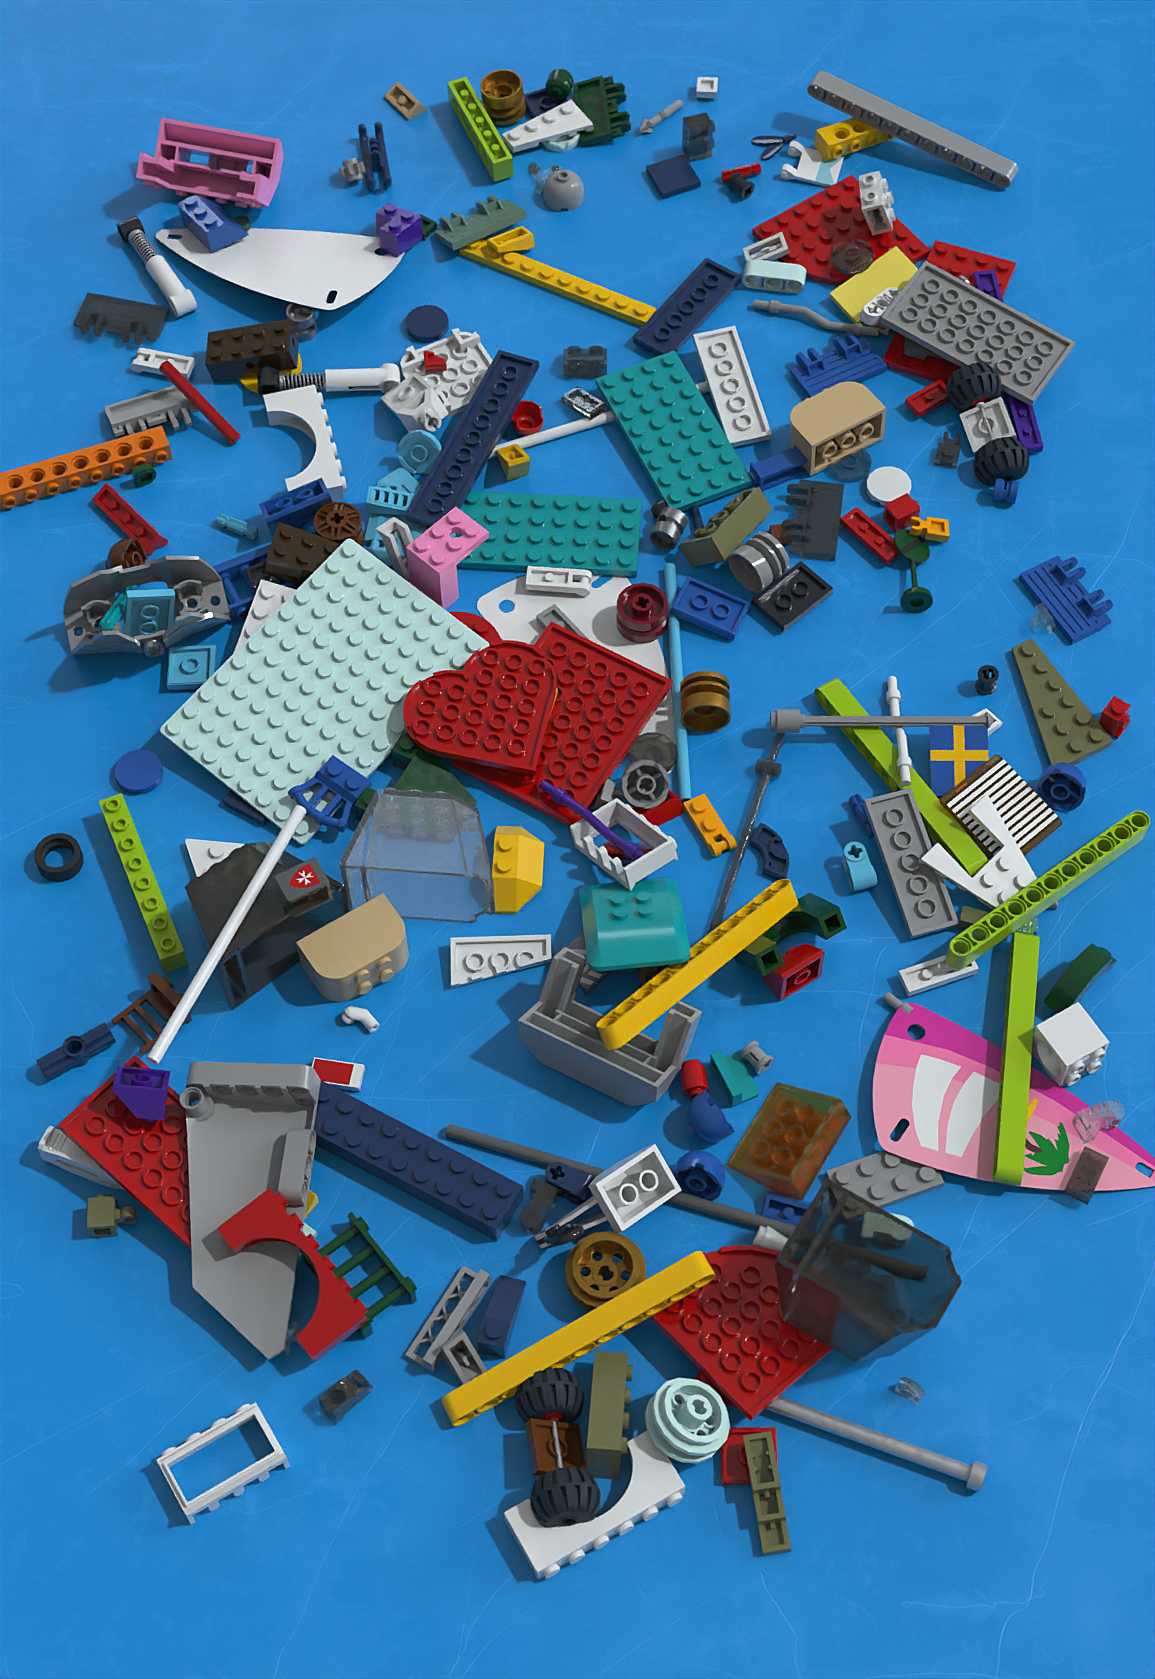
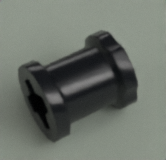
(740, 185)
(983, 677)

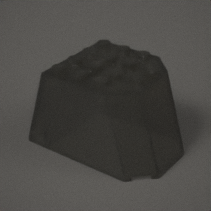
(268, 934)
(862, 1277)

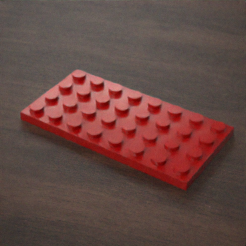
(957, 262)
(138, 1154)

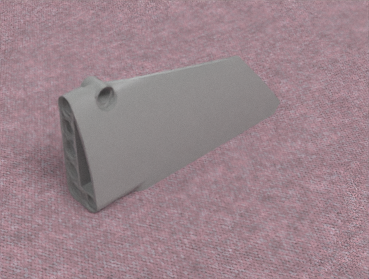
(243, 1138)

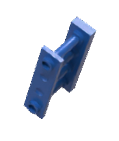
(233, 570)

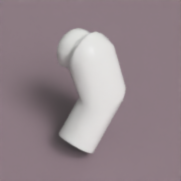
(354, 1013)

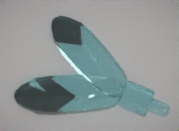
(539, 177)

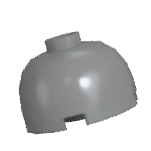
(563, 190)
(645, 783)

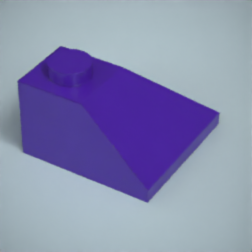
(143, 1091)

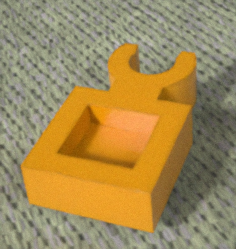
(933, 528)

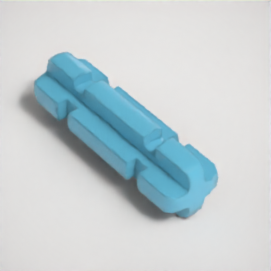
(237, 526)

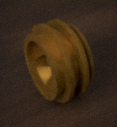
(608, 1245)

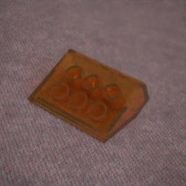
(790, 1139)

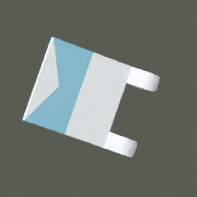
(812, 166)

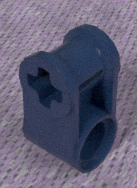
(571, 1182)

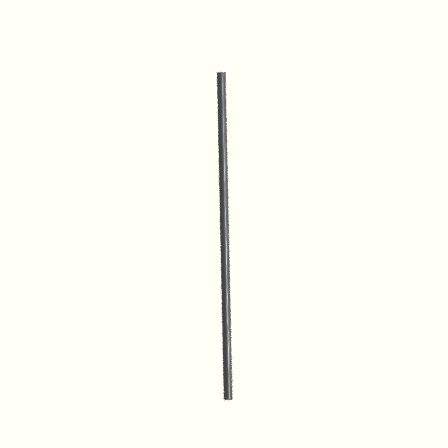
(680, 1198)

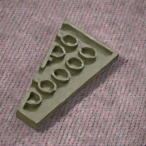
(1059, 715)

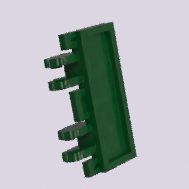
(599, 102)

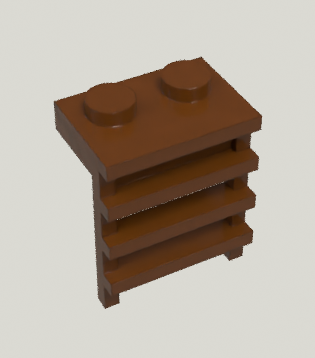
(162, 1000)

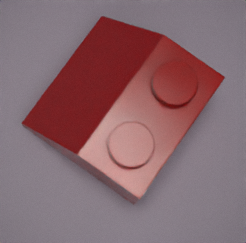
(800, 968)

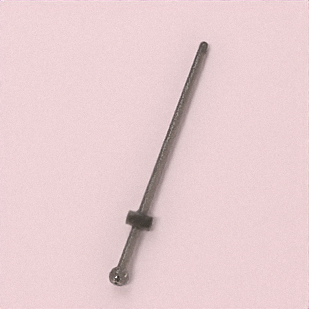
(767, 768)

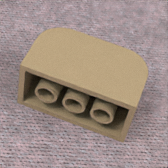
(837, 416)
(355, 951)

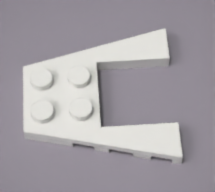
(1001, 876)

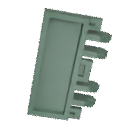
(489, 219)

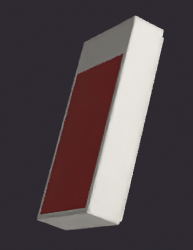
(339, 1073)

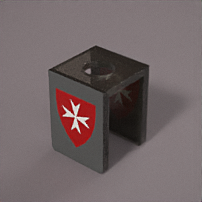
(304, 887)

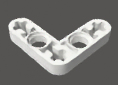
(873, 309)

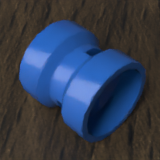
(1010, 490)

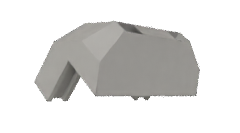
(567, 1039)

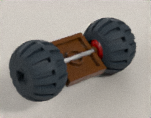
(565, 1490)

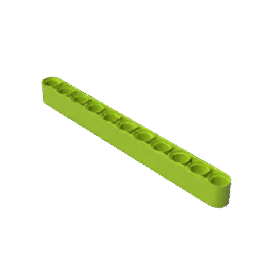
(883, 758)
(1094, 854)
(1016, 1060)

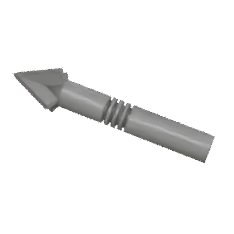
(647, 125)

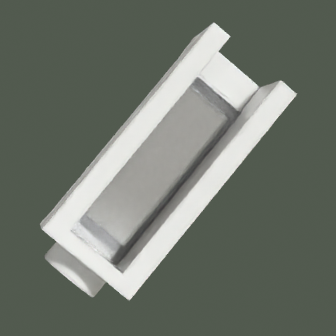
(396, 538)

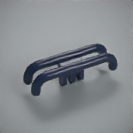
(376, 157)

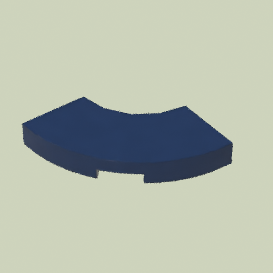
(773, 852)

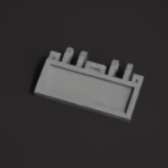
(150, 409)

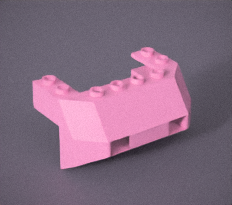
(226, 172)

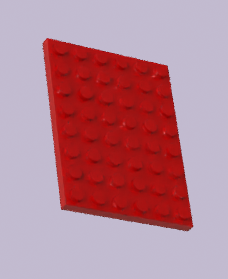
(592, 725)

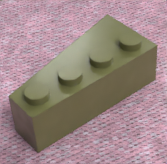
(727, 528)
(608, 1415)

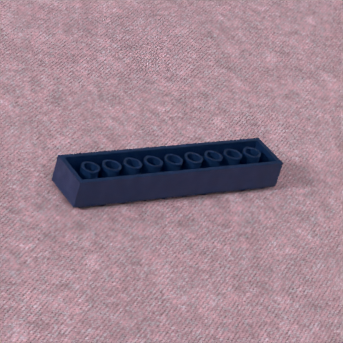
(415, 1163)

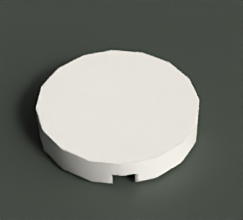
(887, 484)

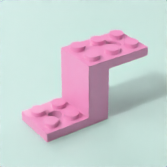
(435, 555)

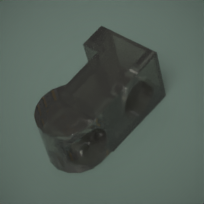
(537, 1212)
(344, 1396)

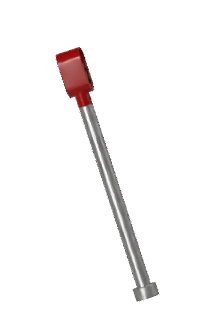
(972, 1474)

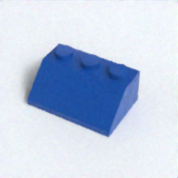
(210, 223)
(296, 506)

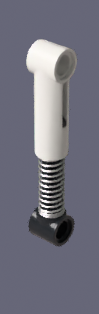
(179, 298)
(365, 379)

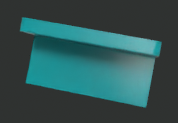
(733, 1077)

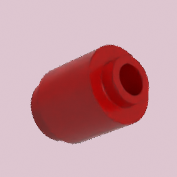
(693, 1078)

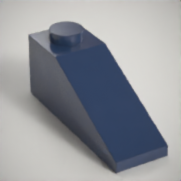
(501, 1317)

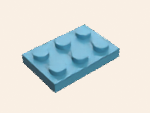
(148, 611)

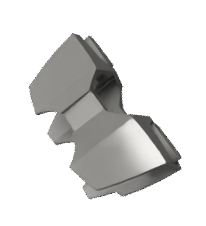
(93, 595)

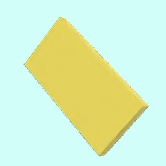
(887, 271)

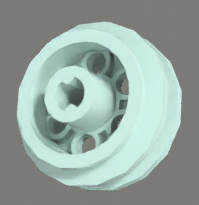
(679, 1413)

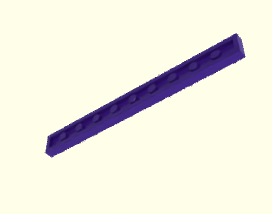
(1021, 414)

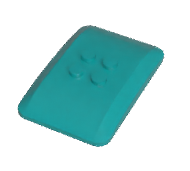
(633, 926)

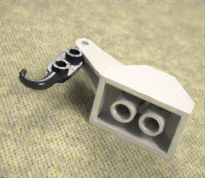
(623, 1193)

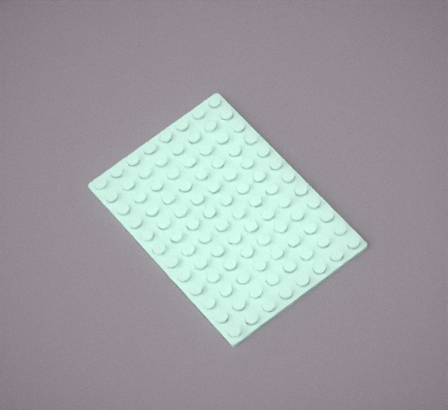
(319, 684)

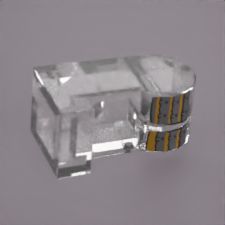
(1098, 1117)

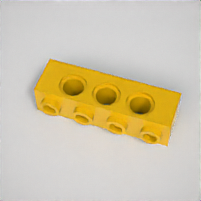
(847, 137)

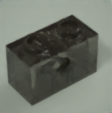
(698, 137)

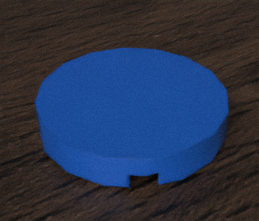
(139, 771)

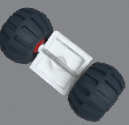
(997, 452)

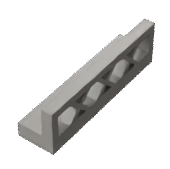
(454, 1321)

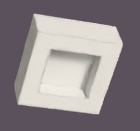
(707, 87)

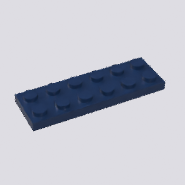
(687, 308)

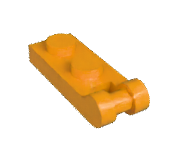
(709, 825)

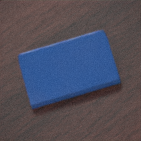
(783, 1208)

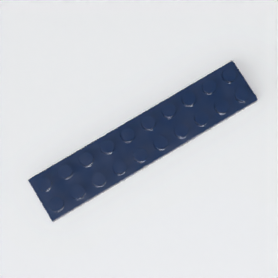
(473, 438)

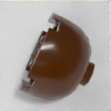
(126, 553)

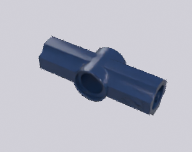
(63, 1059)

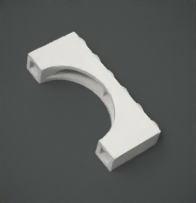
(303, 411)
(651, 1488)

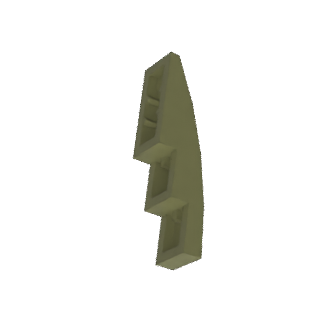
(766, 1493)

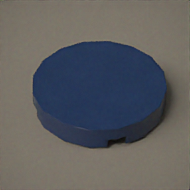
(427, 323)

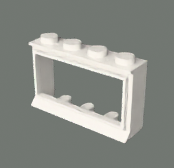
(616, 812)
(233, 1484)

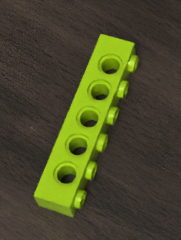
(480, 129)

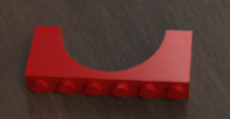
(336, 1310)

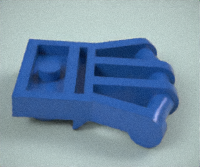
(338, 780)

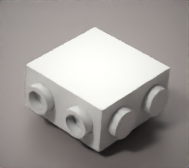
(876, 202)

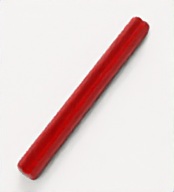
(199, 402)

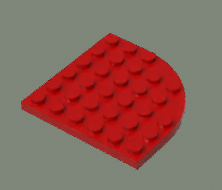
(827, 220)
(738, 1330)

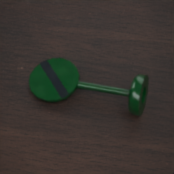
(916, 551)

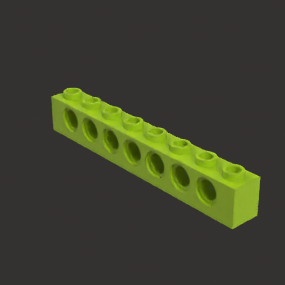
(143, 883)

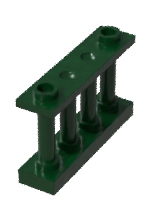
(405, 1285)

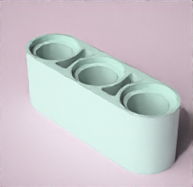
(774, 276)

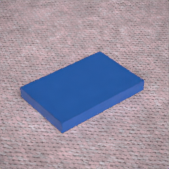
(710, 608)

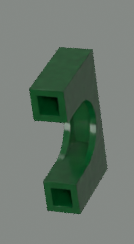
(810, 916)

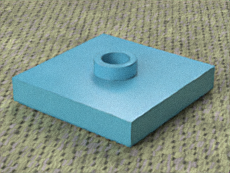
(190, 666)

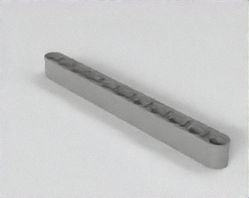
(912, 129)

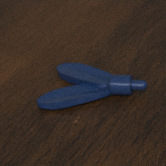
(774, 144)

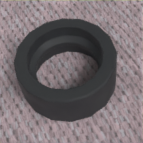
(51, 843)

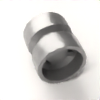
(303, 320)
(668, 528)

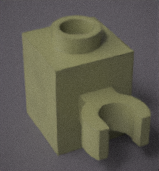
(105, 1216)

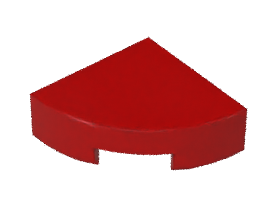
(433, 362)

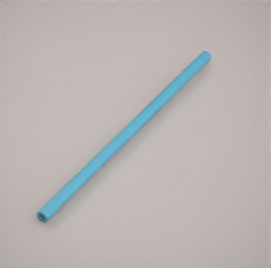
(677, 677)

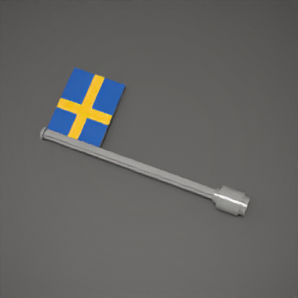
(955, 742)

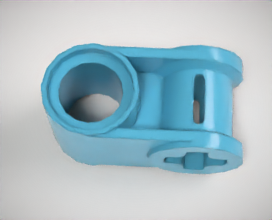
(858, 867)

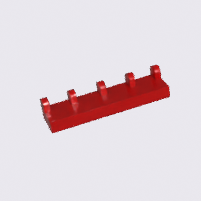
(128, 518)

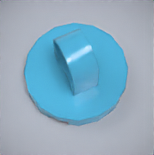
(418, 451)

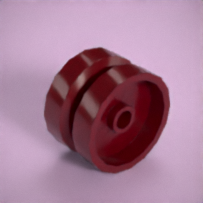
(642, 613)

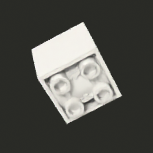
(1069, 1045)

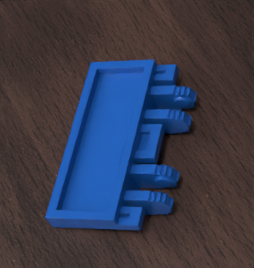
(855, 364)
(1067, 604)

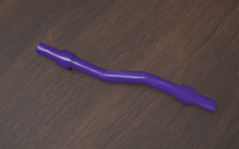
(561, 797)

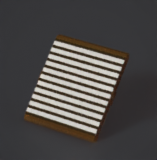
(1015, 800)

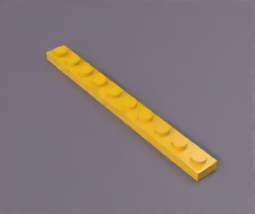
(560, 282)

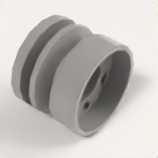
(759, 562)

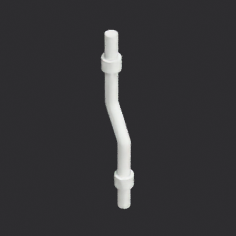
(903, 762)

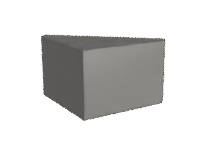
(462, 1358)

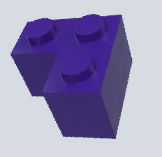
(397, 229)

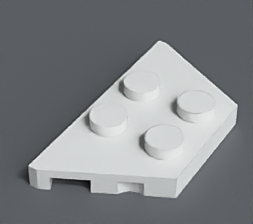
(206, 853)

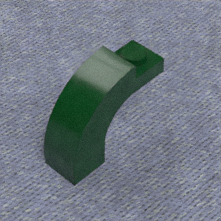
(1079, 977)

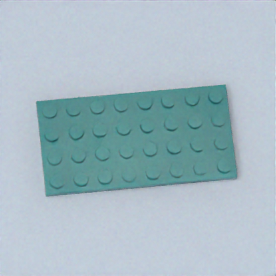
(673, 432)
(555, 532)

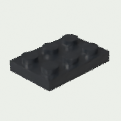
(792, 596)

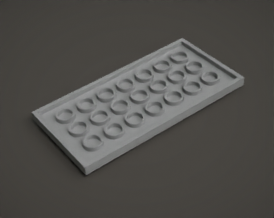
(977, 328)

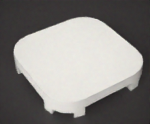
(466, 367)

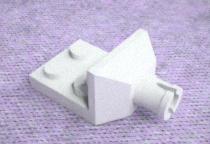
(416, 404)

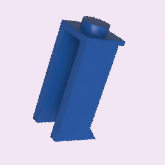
(778, 469)

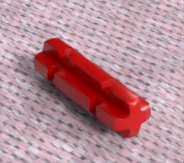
(746, 171)

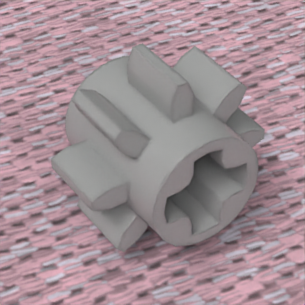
(352, 170)

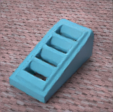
(382, 494)

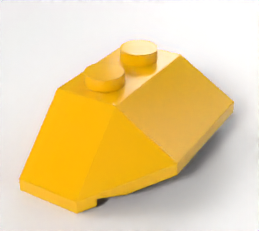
(516, 868)

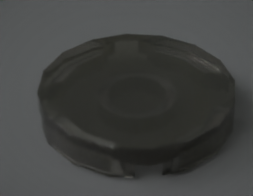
(852, 257)
(851, 469)
(654, 747)

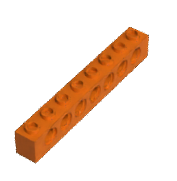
(83, 467)

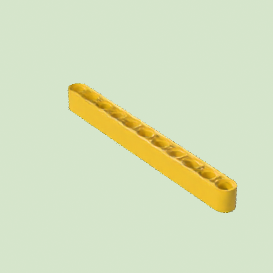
(706, 958)
(579, 1337)

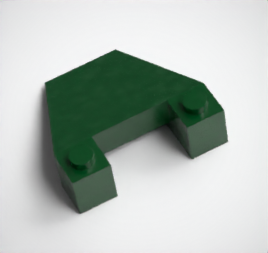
(421, 772)

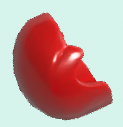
(527, 418)

